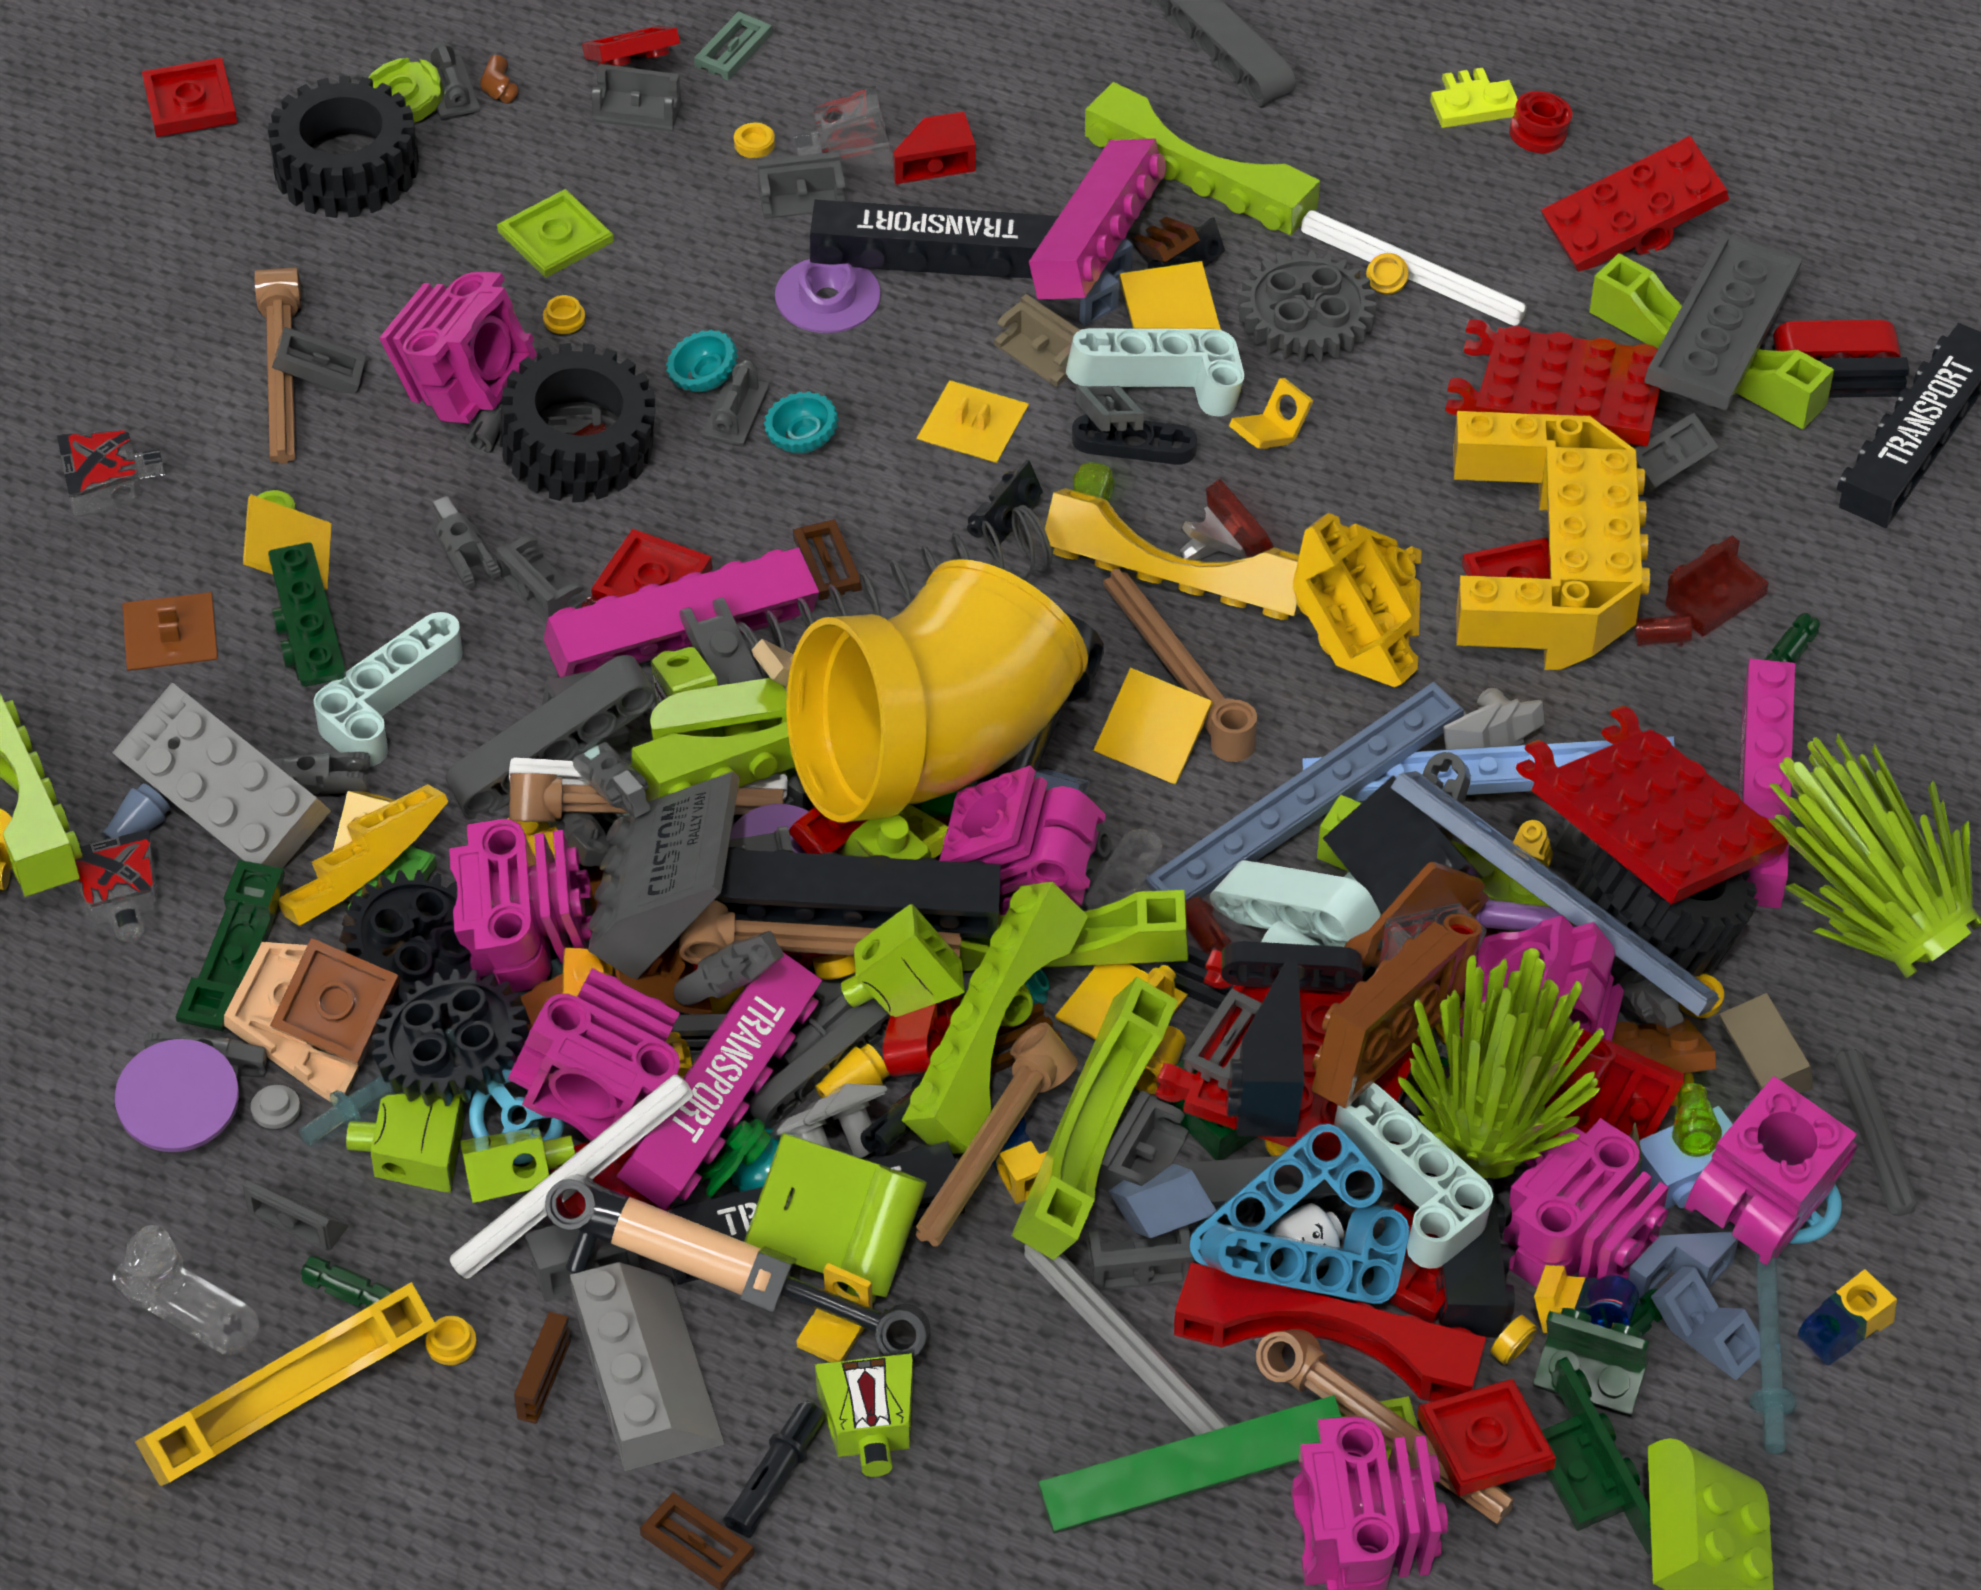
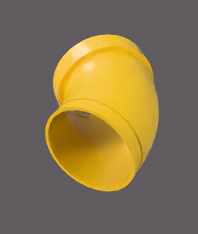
(929, 696)

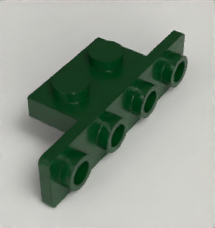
(304, 616)
(1588, 1466)

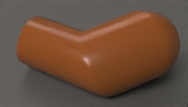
(496, 83)

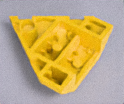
(1360, 598)

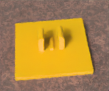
(1169, 298)
(972, 421)
(277, 526)
(1153, 726)

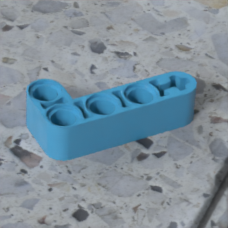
(1313, 1172)
(1302, 1257)

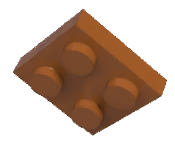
(335, 1001)
(1676, 1047)

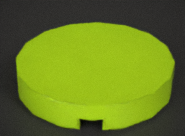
(415, 82)

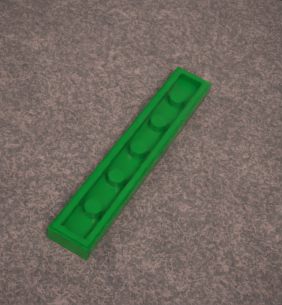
(1183, 1466)

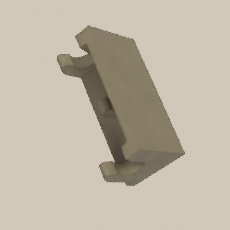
(1037, 339)
(1767, 1044)

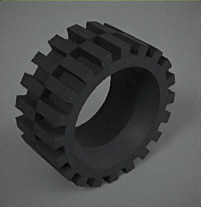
(351, 178)
(570, 461)
(1689, 932)

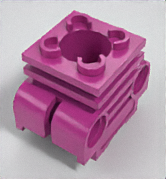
(458, 345)
(1027, 830)
(517, 901)
(1569, 957)
(596, 1054)
(1773, 1169)
(1584, 1208)
(1364, 1509)

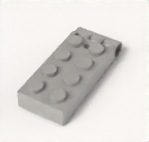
(221, 780)

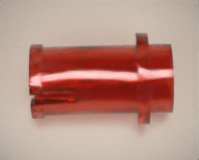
(1663, 629)
(1204, 925)

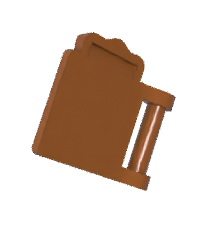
(1431, 888)

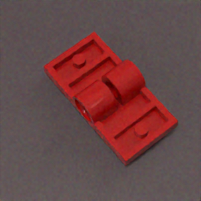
(1636, 206)
(1629, 1084)

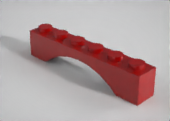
(1232, 1309)

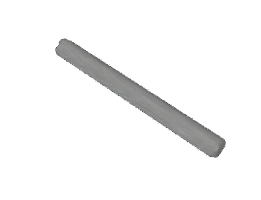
(1127, 1342)

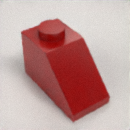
(935, 149)

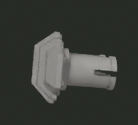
(1495, 723)
(844, 1103)

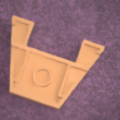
(255, 1008)

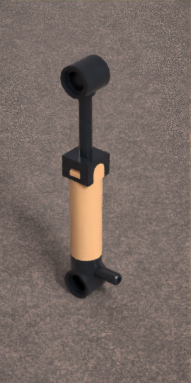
(752, 1272)

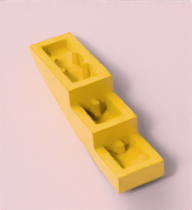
(374, 846)

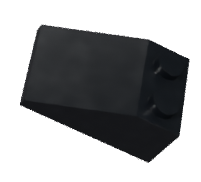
(1390, 843)
(1270, 1070)

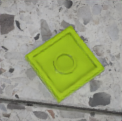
(555, 233)

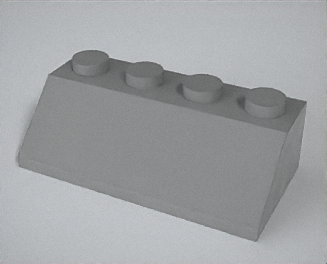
(644, 1364)

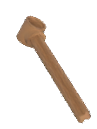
(278, 301)
(1229, 721)
(544, 798)
(718, 928)
(1039, 1066)
(1313, 1373)

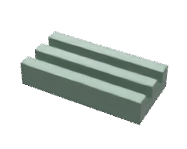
(729, 63)

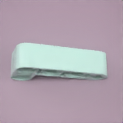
(1161, 359)
(353, 707)
(1305, 900)
(1375, 1121)

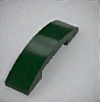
(246, 923)

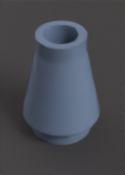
(139, 811)

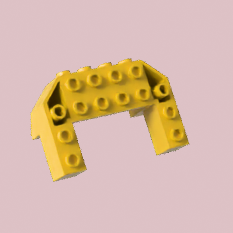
(1595, 540)

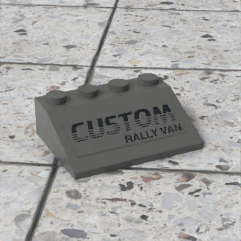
(661, 873)

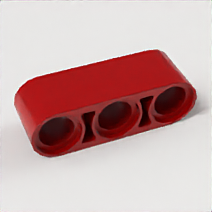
(1839, 338)
(915, 1036)

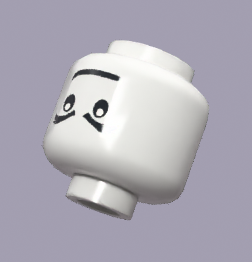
(1310, 1225)

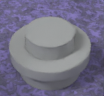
(275, 1106)

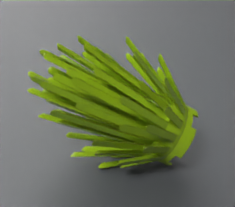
(1891, 882)
(1503, 1068)

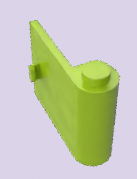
(838, 1211)

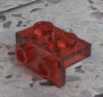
(1714, 587)

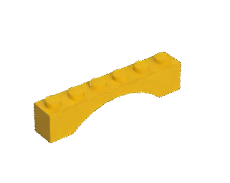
(1092, 528)
(285, 1384)

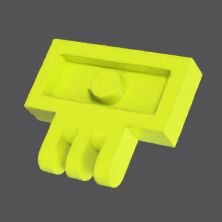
(1472, 99)

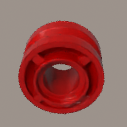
(1540, 122)

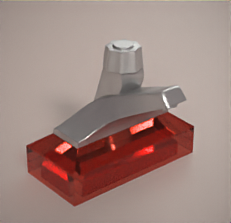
(1225, 528)

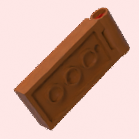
(1379, 1016)

